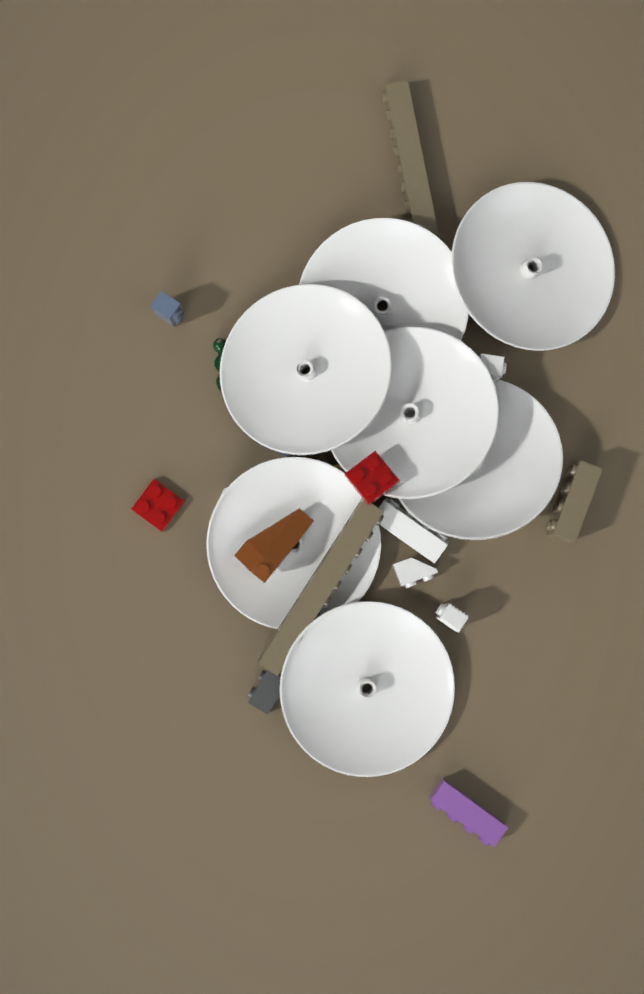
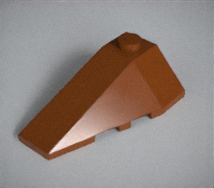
(271, 546)

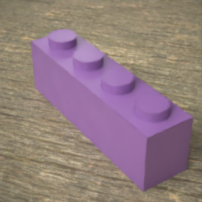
(468, 812)

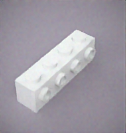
(412, 531)

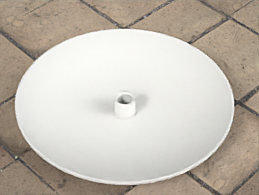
(561, 242)
(395, 265)
(295, 331)
(452, 418)
(511, 480)
(262, 499)
(377, 728)

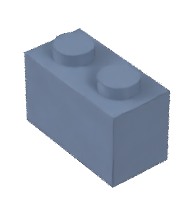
(168, 309)

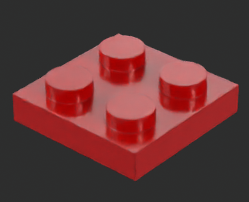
(372, 478)
(158, 505)

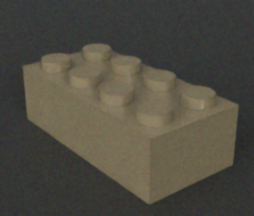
(574, 501)

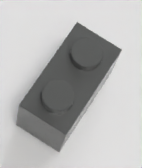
(266, 692)

